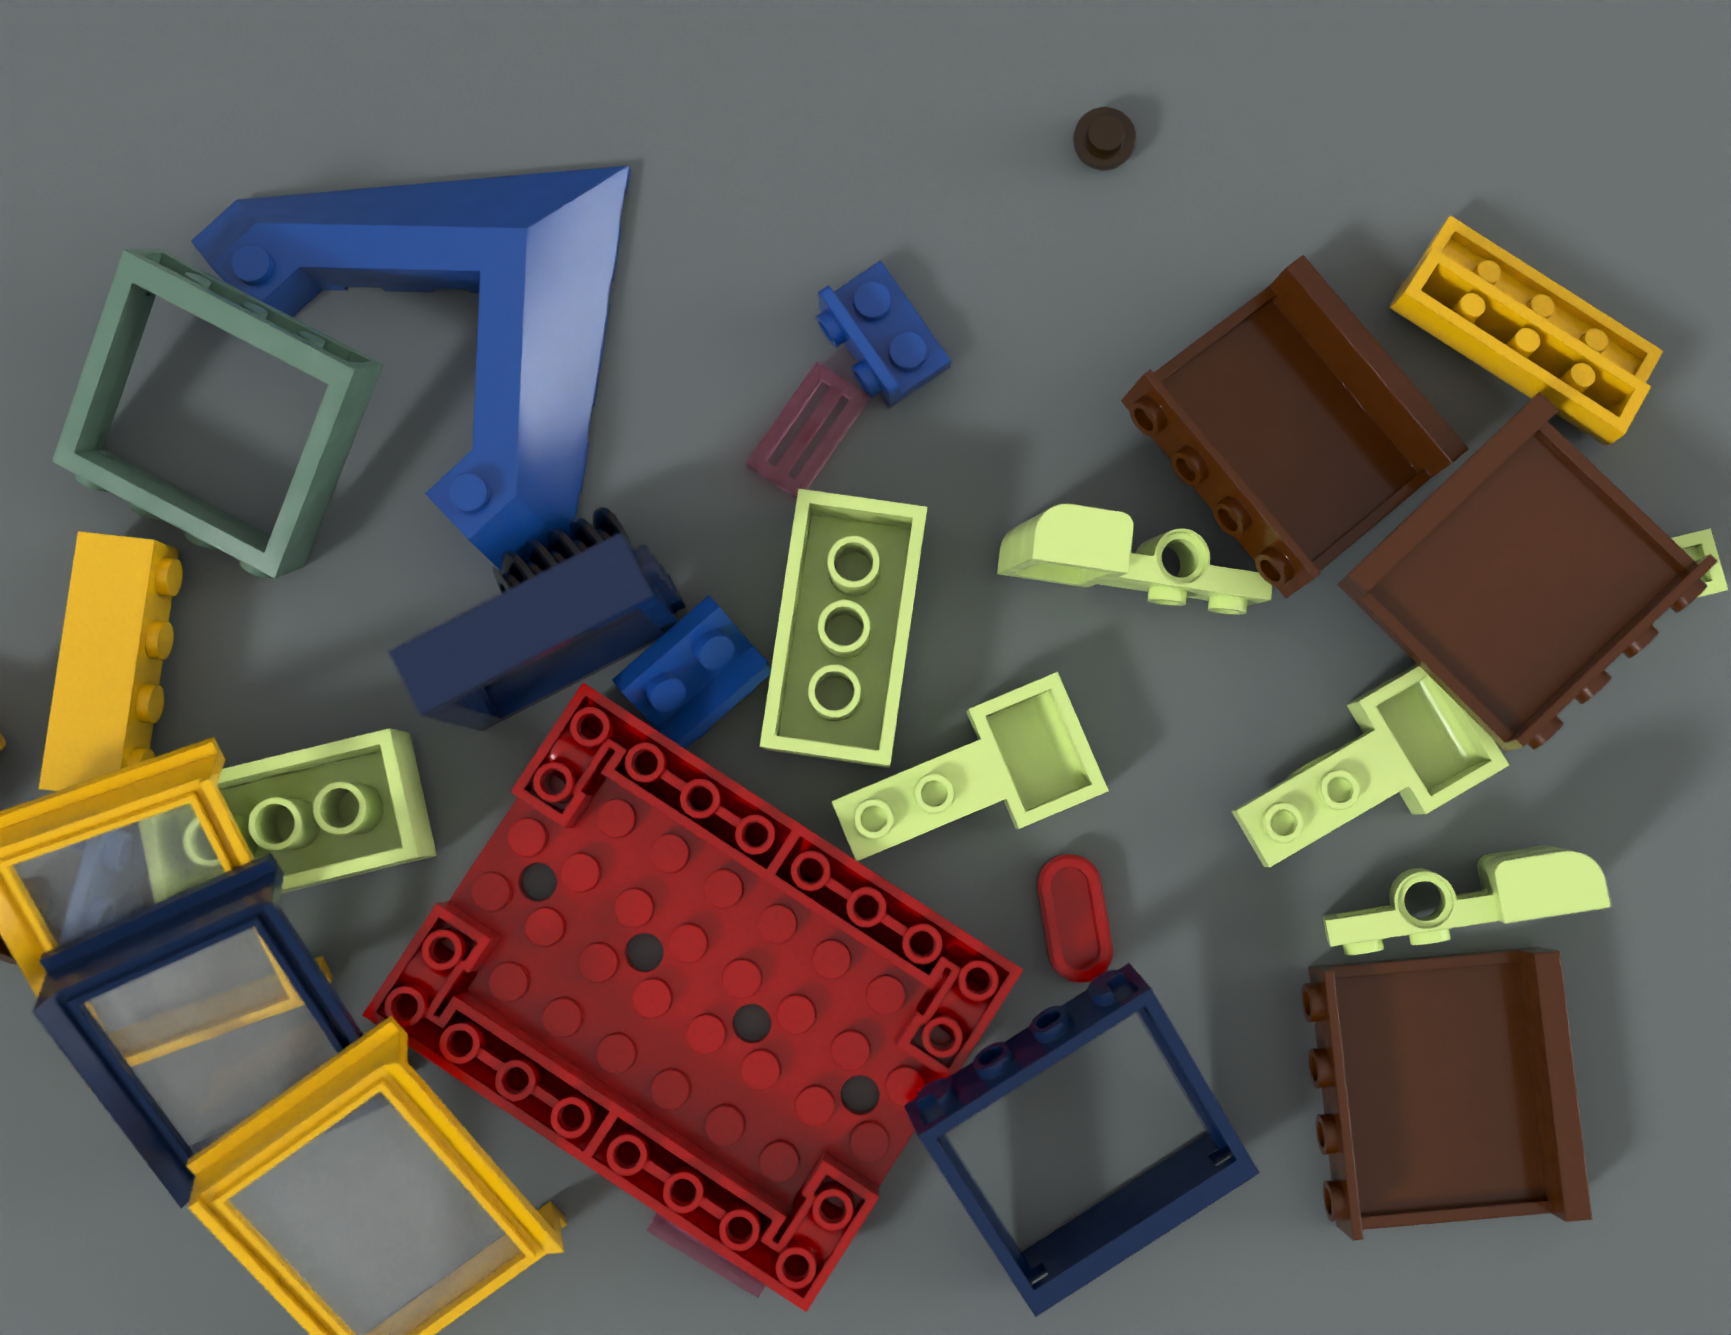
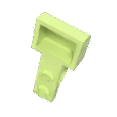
(1094, 547)
(1409, 745)
(1024, 754)
(1513, 886)

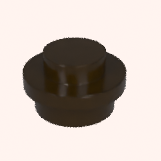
(1104, 138)

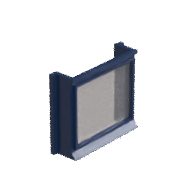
(193, 1014)

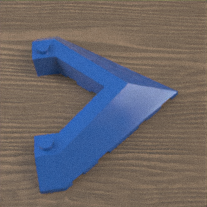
(543, 274)

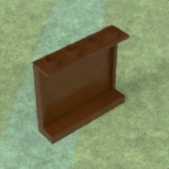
(1293, 426)
(1524, 580)
(1446, 1089)

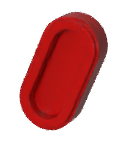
(1074, 918)

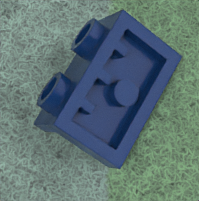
(882, 334)
(693, 674)

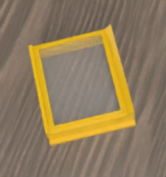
(113, 850)
(368, 1199)

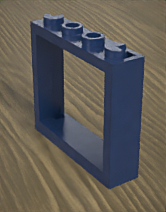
(540, 636)
(1132, 1214)

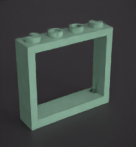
(347, 372)

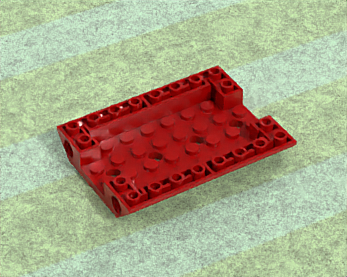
(647, 1064)

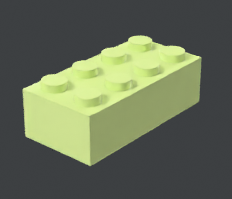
(843, 628)
(333, 808)

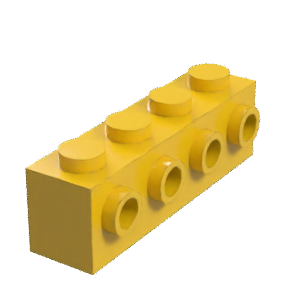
(110, 657)

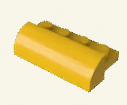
(1528, 331)

